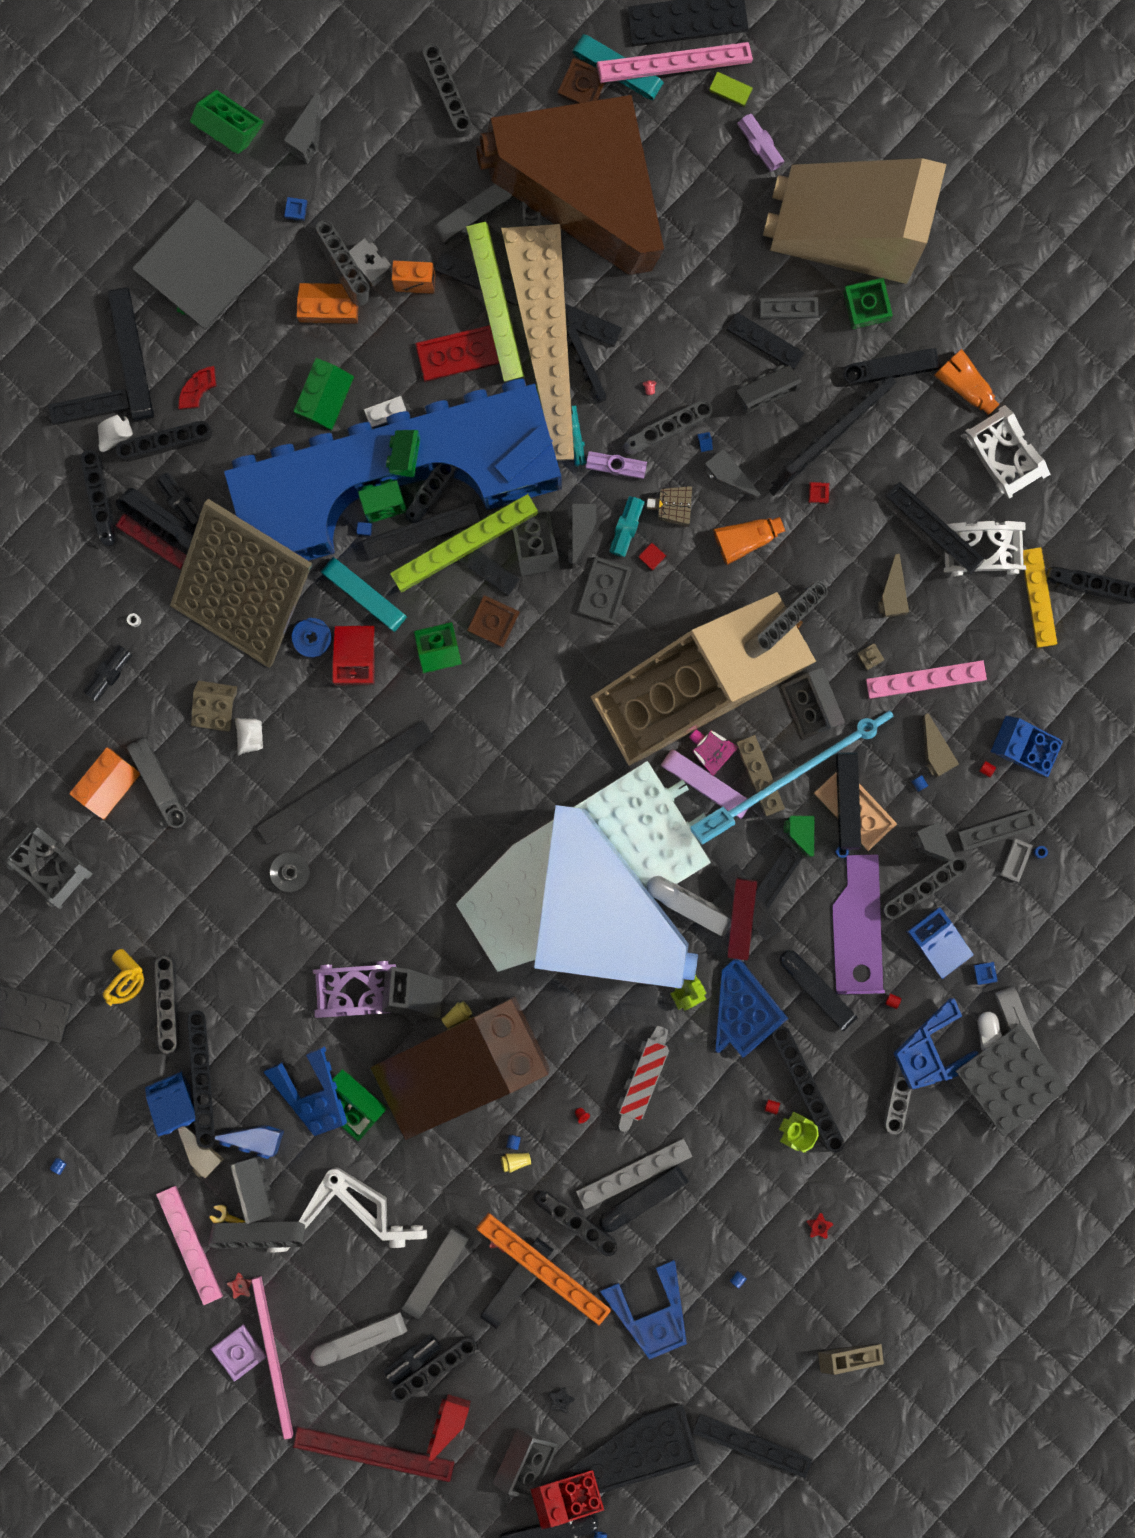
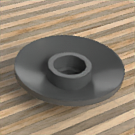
(279, 869)

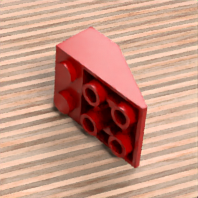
(353, 655)
(453, 1418)
(567, 1499)

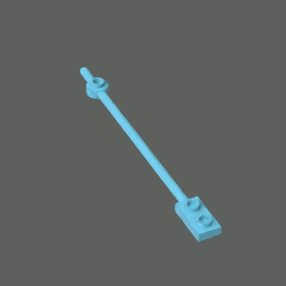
(723, 819)

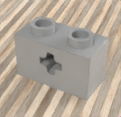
(373, 273)

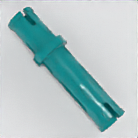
(577, 439)

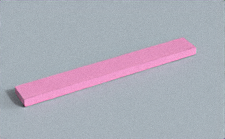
(674, 62)
(272, 1357)

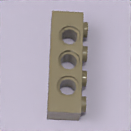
(759, 774)

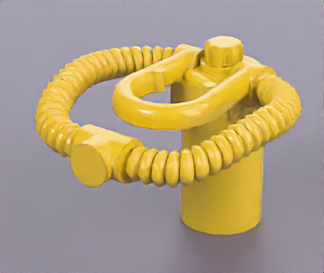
(130, 971)

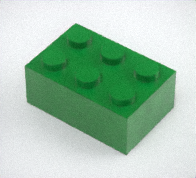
(382, 501)

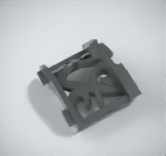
(75, 868)

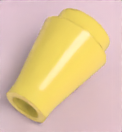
(457, 1014)
(515, 1161)

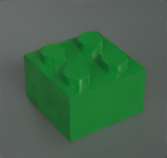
(867, 303)

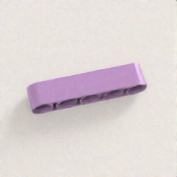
(703, 781)

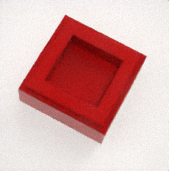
(818, 492)
(652, 556)

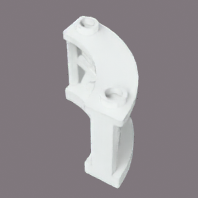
(1007, 426)
(1008, 530)

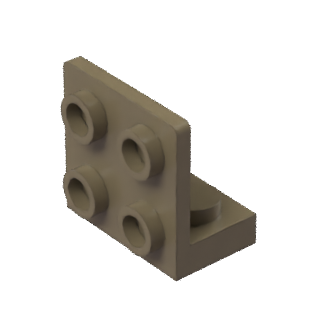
(213, 705)

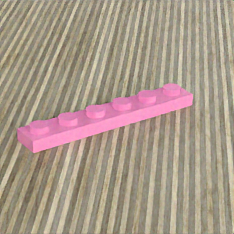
(926, 679)
(189, 1245)

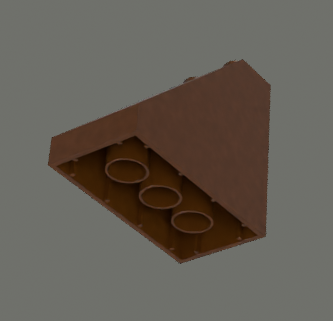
(583, 172)
(461, 1069)

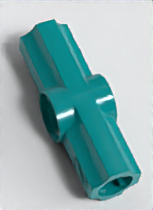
(626, 526)

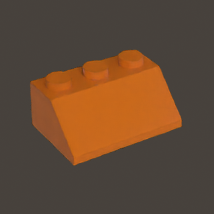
(325, 304)
(105, 783)

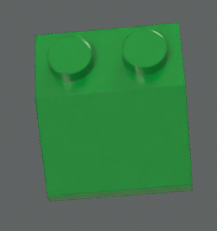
(404, 452)
(437, 647)
(801, 833)

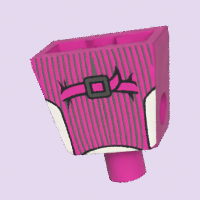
(712, 750)

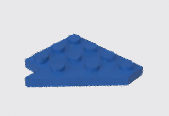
(745, 1010)

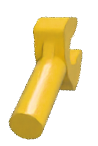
(225, 1216)

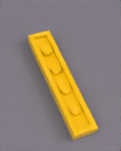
(1039, 598)

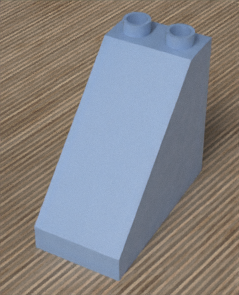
(601, 915)

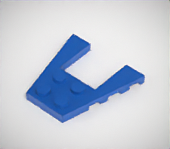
(918, 1055)
(318, 1110)
(660, 1330)

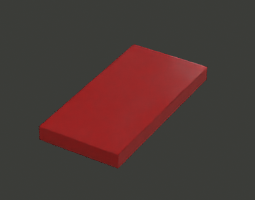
(457, 353)

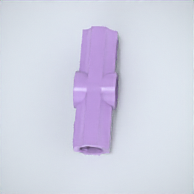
(760, 142)
(602, 463)

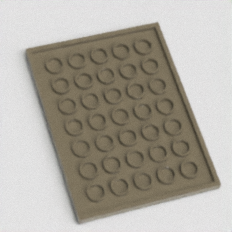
(240, 583)

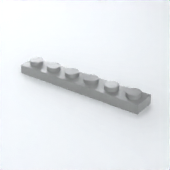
(634, 1173)

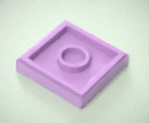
(238, 1352)

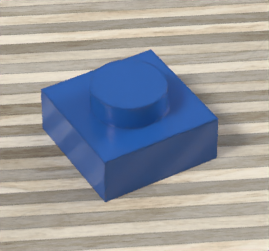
(295, 209)
(985, 973)

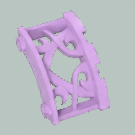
(333, 1008)

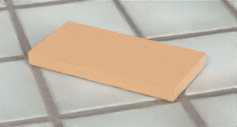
(873, 818)

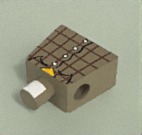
(673, 505)

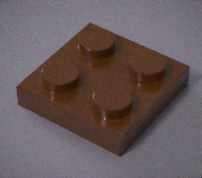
(581, 83)
(493, 621)

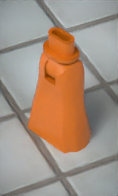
(965, 380)
(746, 537)

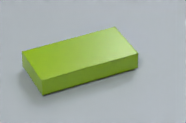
(730, 89)

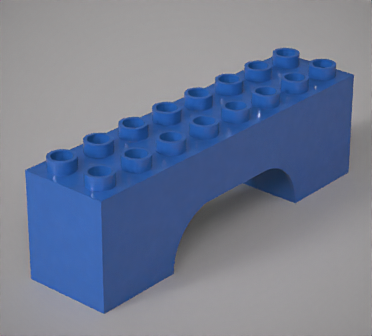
(305, 491)

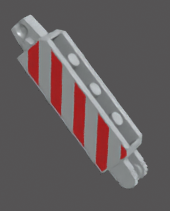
(644, 1079)

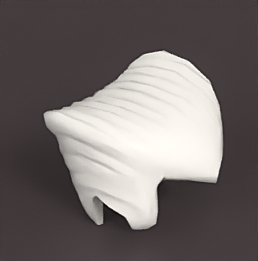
(112, 432)
(249, 735)

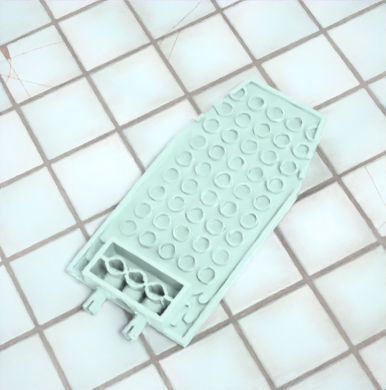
(636, 819)

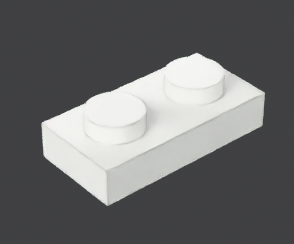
(377, 414)

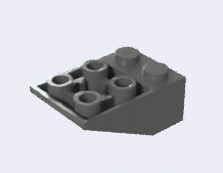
(304, 136)
(583, 528)
(412, 993)

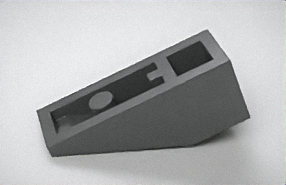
(727, 473)

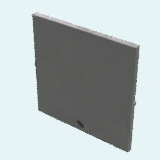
(200, 264)

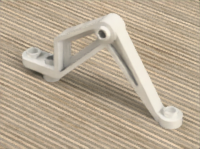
(378, 1225)

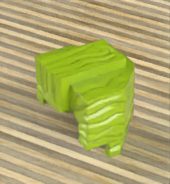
(689, 995)
(799, 1132)

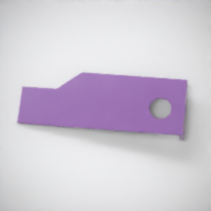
(858, 927)

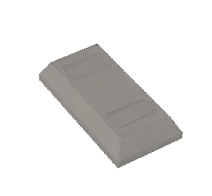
(1016, 860)

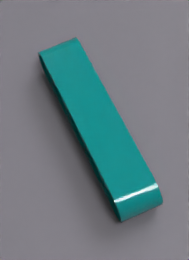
(593, 51)
(363, 594)

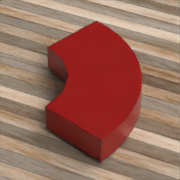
(196, 387)

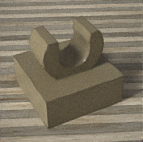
(870, 656)

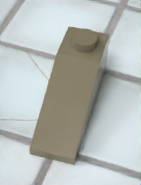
(894, 594)
(937, 752)
(202, 1161)
(850, 1359)

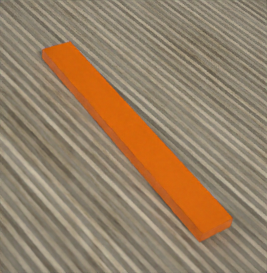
(543, 1268)

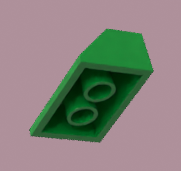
(226, 121)
(323, 394)
(358, 1104)

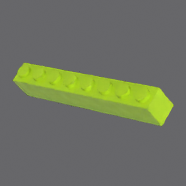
(495, 301)
(464, 543)

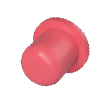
(649, 387)

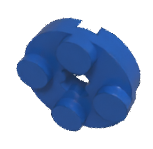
(307, 627)

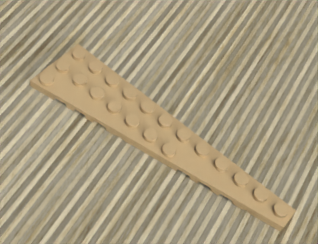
(539, 287)

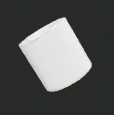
(137, 623)

